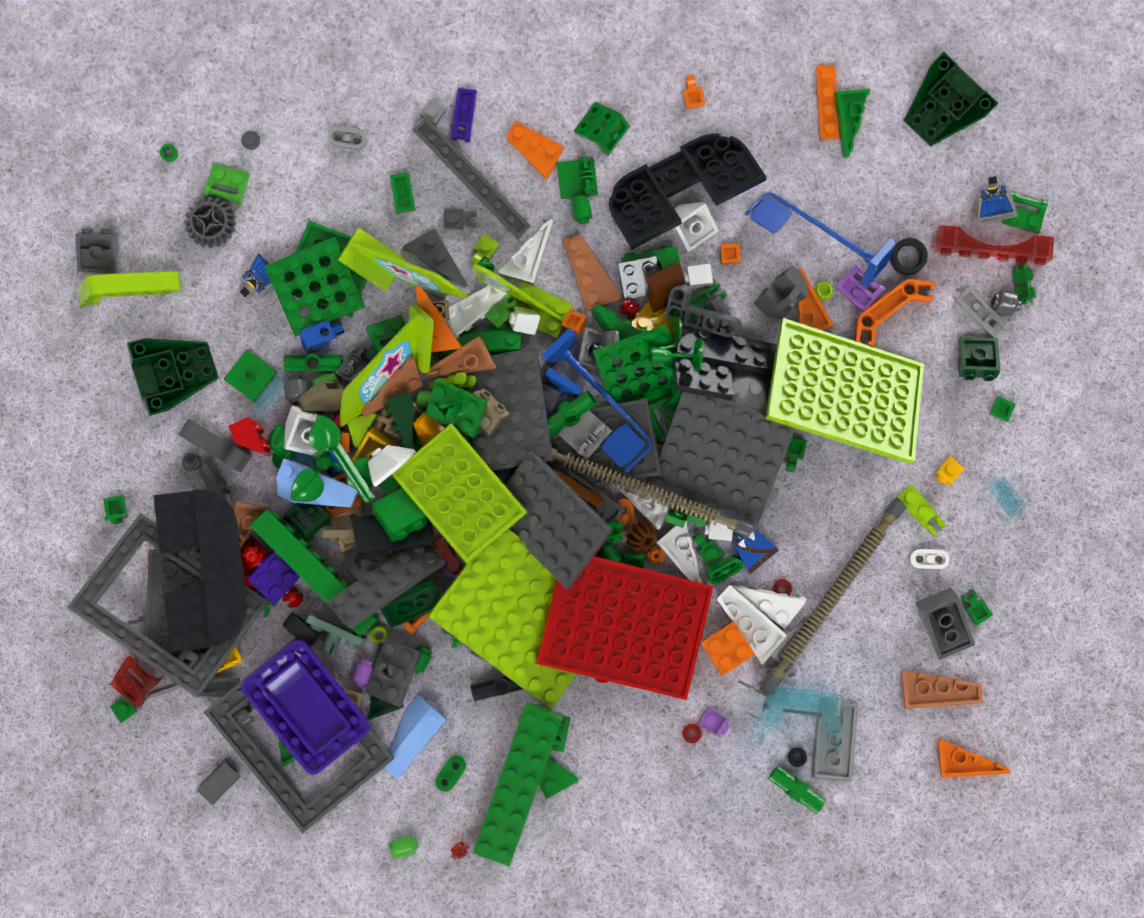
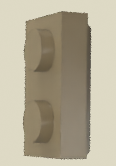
(494, 412)

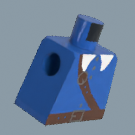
(314, 341)
(754, 550)

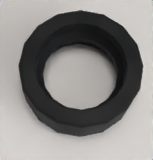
(922, 252)
(301, 629)

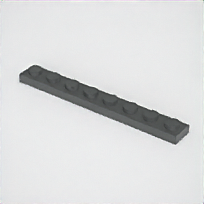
(471, 178)

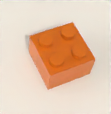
(727, 648)

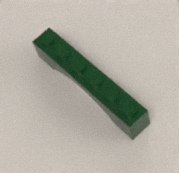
(402, 413)

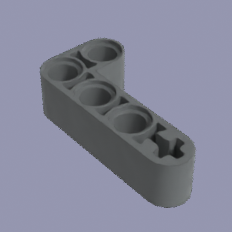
(704, 315)
(214, 445)

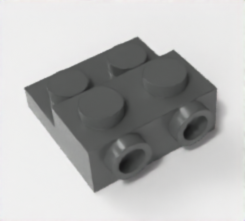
(96, 250)

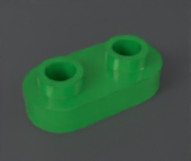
(724, 569)
(450, 773)

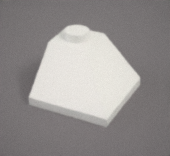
(696, 224)
(297, 430)
(387, 461)

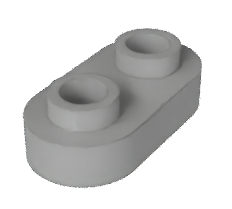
(348, 138)

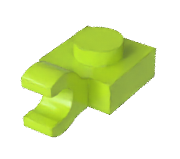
(485, 249)

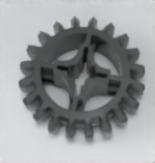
(208, 229)

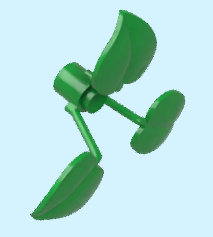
(662, 355)
(323, 435)

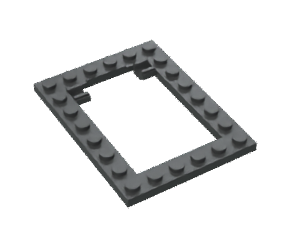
(202, 668)
(233, 704)

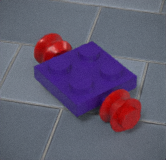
(272, 577)

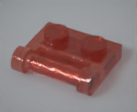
(444, 552)
(131, 687)

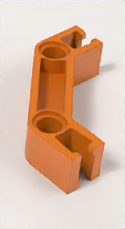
(889, 305)

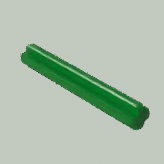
(352, 473)

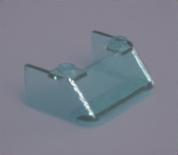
(804, 702)

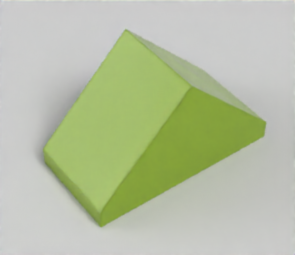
(360, 426)

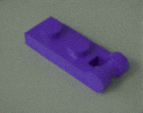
(464, 114)

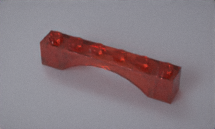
(955, 240)

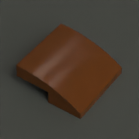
(661, 283)

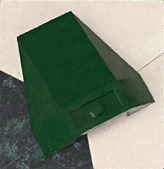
(947, 102)
(170, 371)

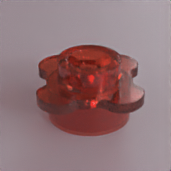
(459, 850)

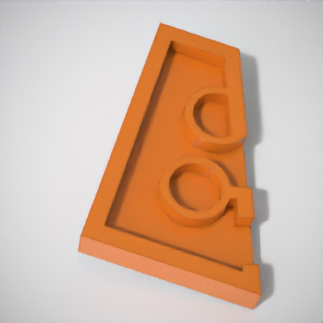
(536, 148)

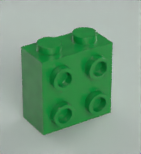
(398, 514)

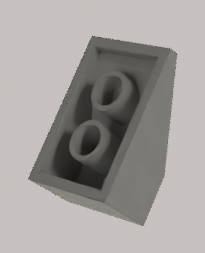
(945, 623)

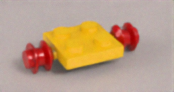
(646, 317)

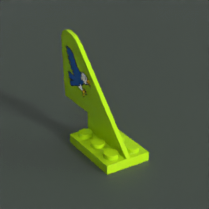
(549, 307)

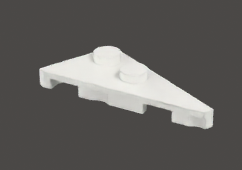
(527, 260)
(651, 510)
(678, 548)
(775, 606)

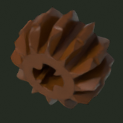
(642, 536)

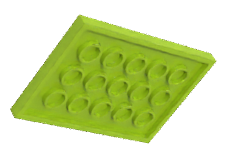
(459, 493)

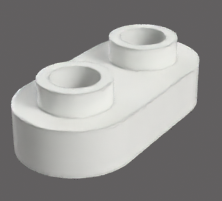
(928, 559)

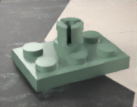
(334, 634)

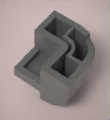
(782, 294)

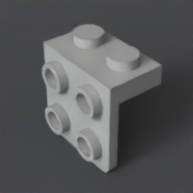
(589, 336)

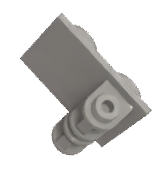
(586, 434)

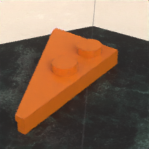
(811, 309)
(443, 338)
(960, 762)

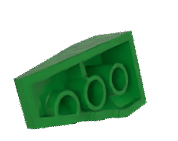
(609, 321)
(496, 339)

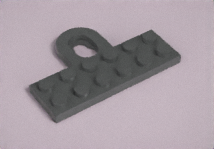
(384, 584)

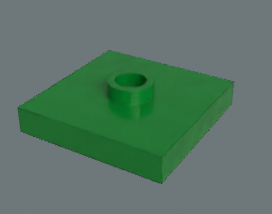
(250, 375)

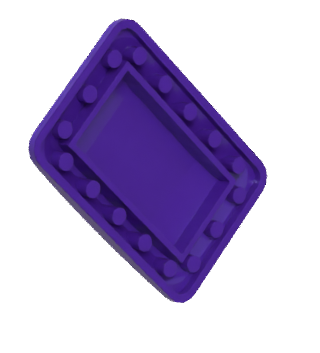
(306, 707)

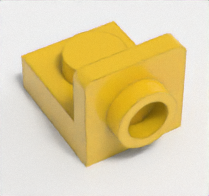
(948, 471)

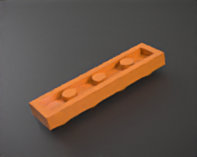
(826, 102)

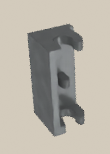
(218, 782)

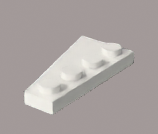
(471, 309)
(755, 627)

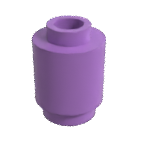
(362, 672)

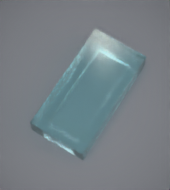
(268, 395)
(1007, 497)

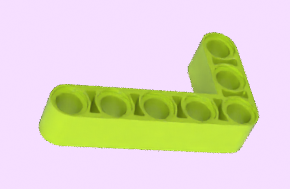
(96, 287)

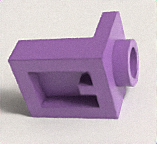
(714, 722)

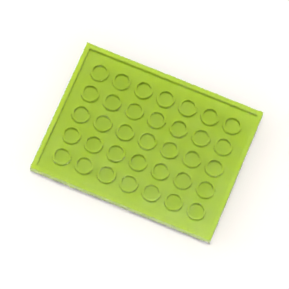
(846, 391)
(501, 614)

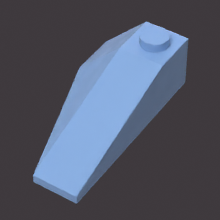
(334, 492)
(414, 732)

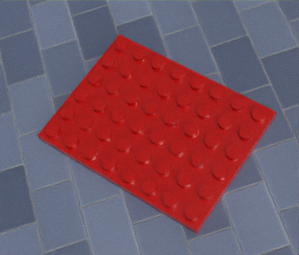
(627, 627)

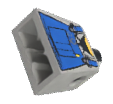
(996, 202)
(256, 278)

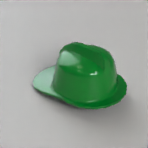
(276, 442)

